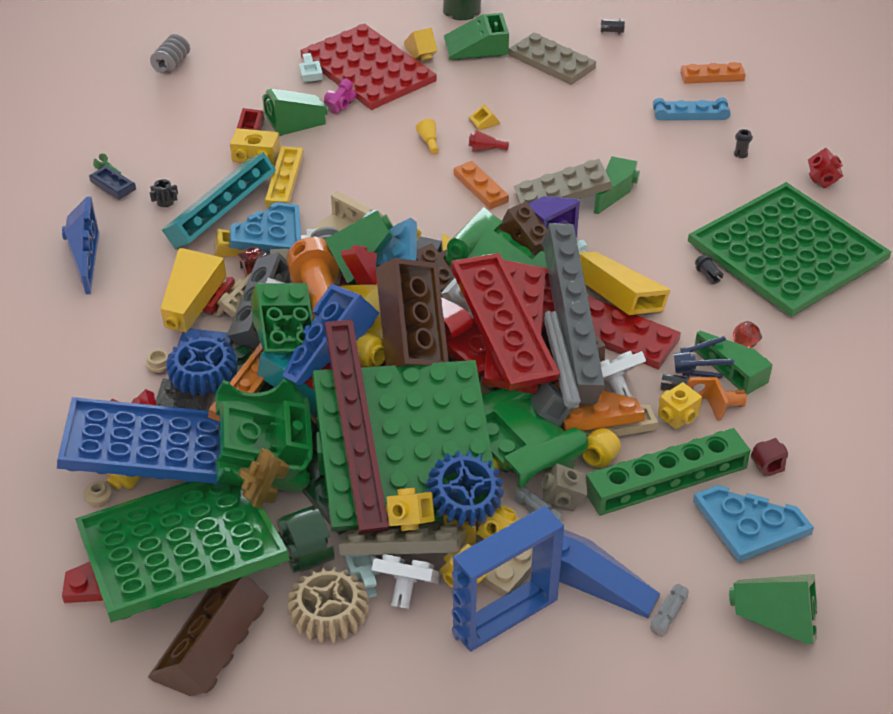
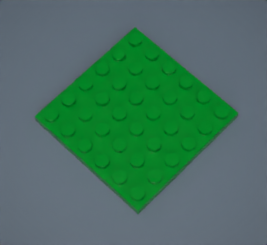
(789, 248)
(414, 422)
(176, 545)

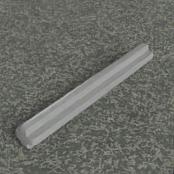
(562, 360)

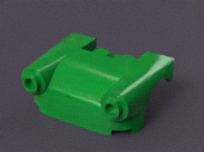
(483, 237)
(265, 420)
(526, 440)

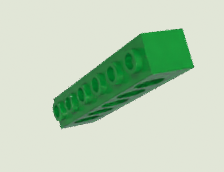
(666, 471)

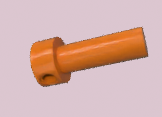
(314, 264)

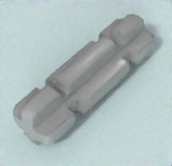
(534, 502)
(669, 609)

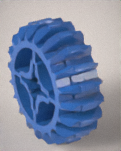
(201, 365)
(484, 482)

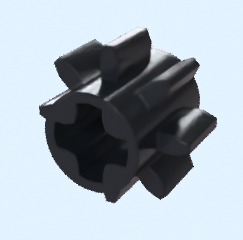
(163, 193)

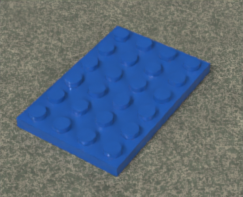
(140, 441)

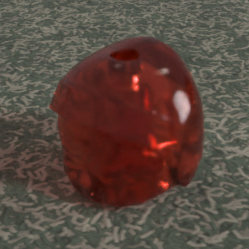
(747, 334)

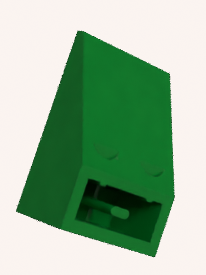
(479, 38)
(281, 315)

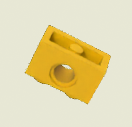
(250, 143)

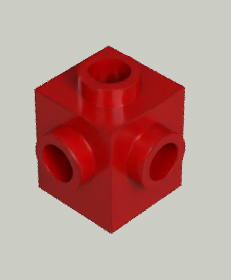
(825, 168)

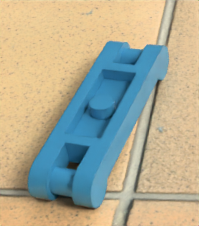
(691, 109)

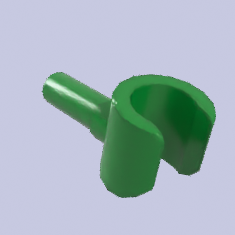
(103, 157)

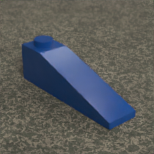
(82, 239)
(334, 305)
(602, 576)

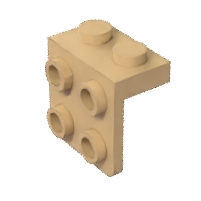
(344, 212)

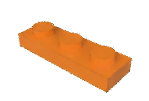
(712, 72)
(481, 185)

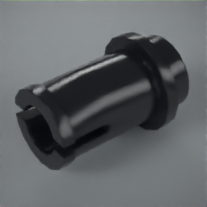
(612, 25)
(742, 144)
(706, 266)
(675, 379)

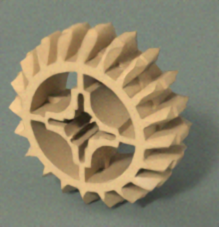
(332, 613)

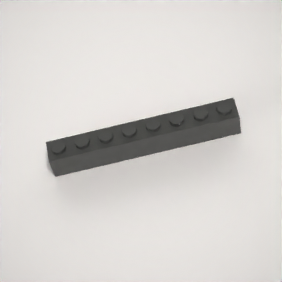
(573, 308)

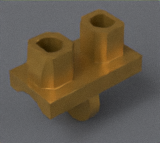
(259, 478)

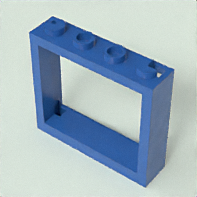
(537, 530)

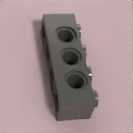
(242, 328)

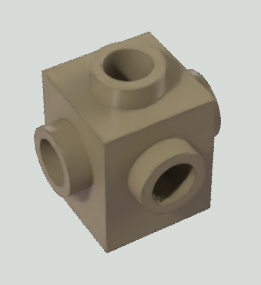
(564, 487)

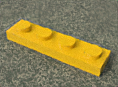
(285, 176)

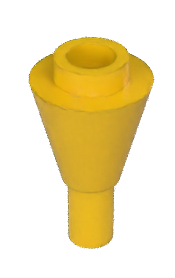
(427, 130)

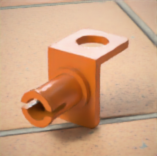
(717, 396)

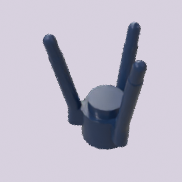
(686, 362)

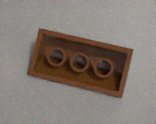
(411, 313)
(210, 637)

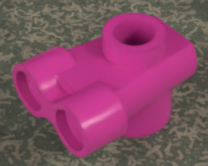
(341, 98)

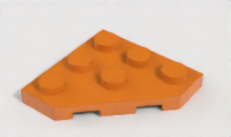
(609, 411)

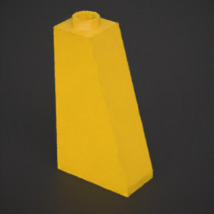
(622, 286)
(190, 287)

